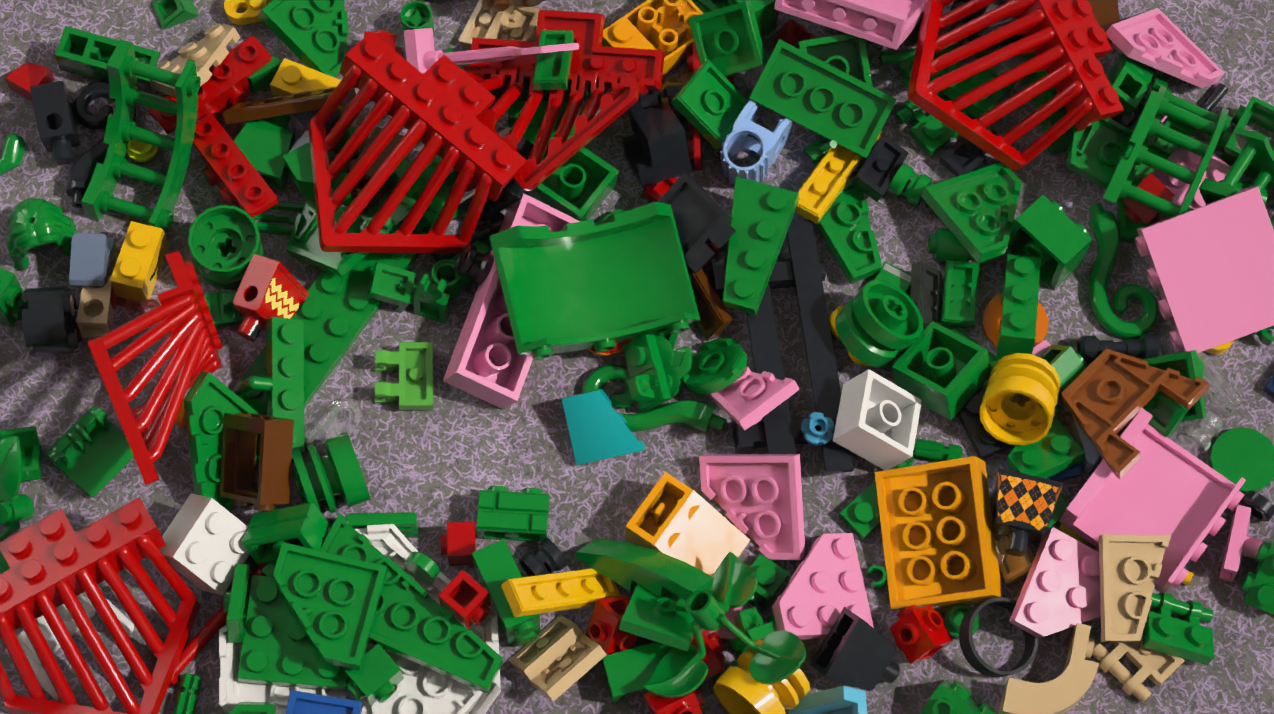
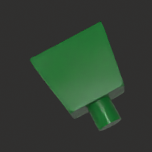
(264, 147)

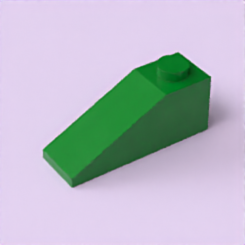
(89, 53)

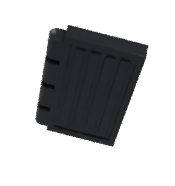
(697, 220)

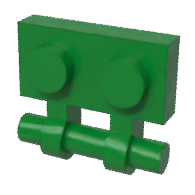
(928, 131)
(1176, 636)

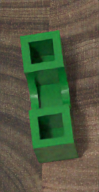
(1019, 305)

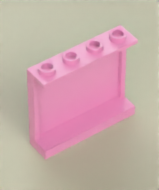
(873, 20)
(1213, 270)
(1158, 496)

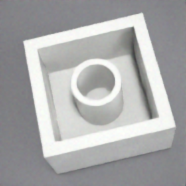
(877, 420)
(205, 543)

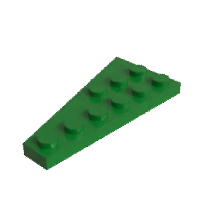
(413, 622)

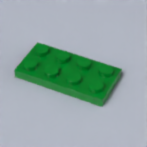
(822, 98)

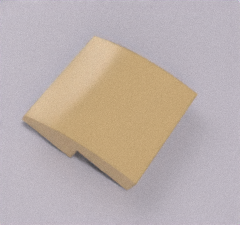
(511, 24)
(557, 657)

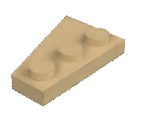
(1127, 580)

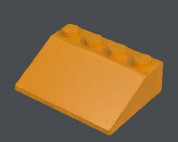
(938, 534)

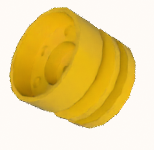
(1020, 399)
(744, 695)

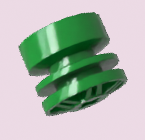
(214, 234)
(330, 474)

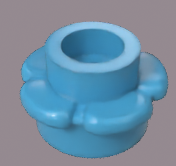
(811, 434)

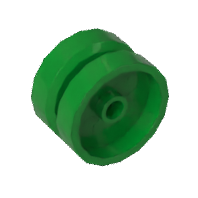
(879, 323)

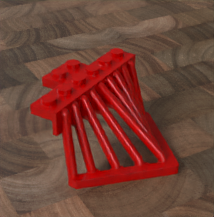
(1066, 48)
(625, 70)
(436, 110)
(192, 348)
(54, 567)

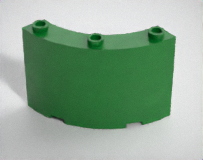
(594, 282)

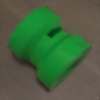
(416, 16)
(914, 187)

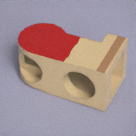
(96, 310)

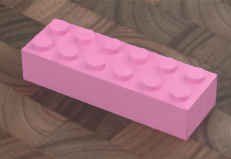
(486, 352)

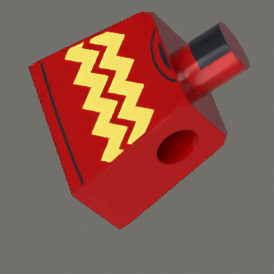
(266, 293)

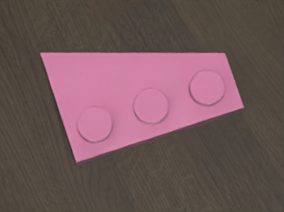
(753, 396)

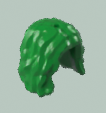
(36, 224)

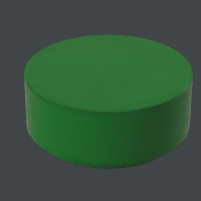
(421, 567)

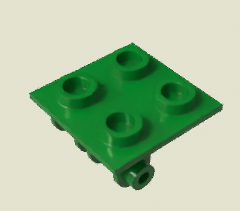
(91, 451)

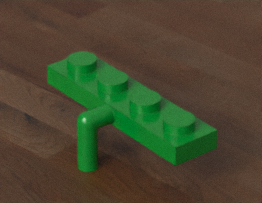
(284, 375)

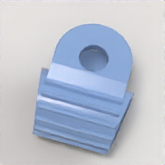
(767, 149)

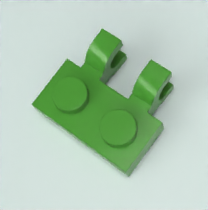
(415, 376)

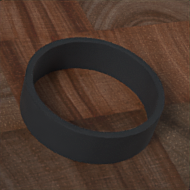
(968, 648)

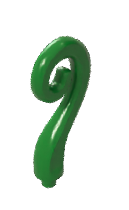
(1108, 242)
(686, 412)

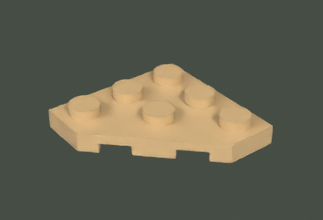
(205, 53)

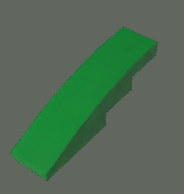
(636, 564)

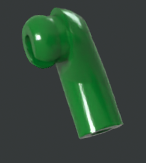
(12, 153)

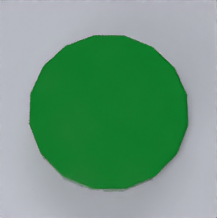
(716, 366)
(1246, 455)

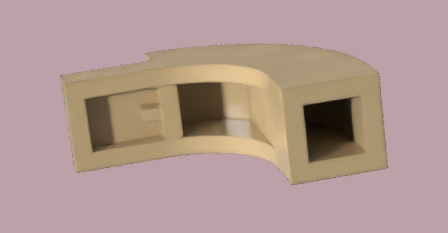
(1060, 693)

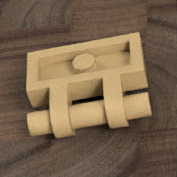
(1152, 665)

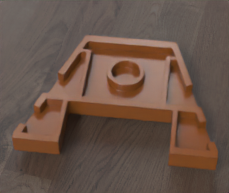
(1114, 392)

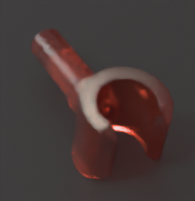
(136, 306)

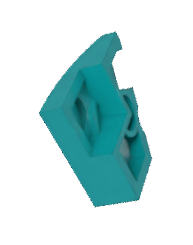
(597, 429)

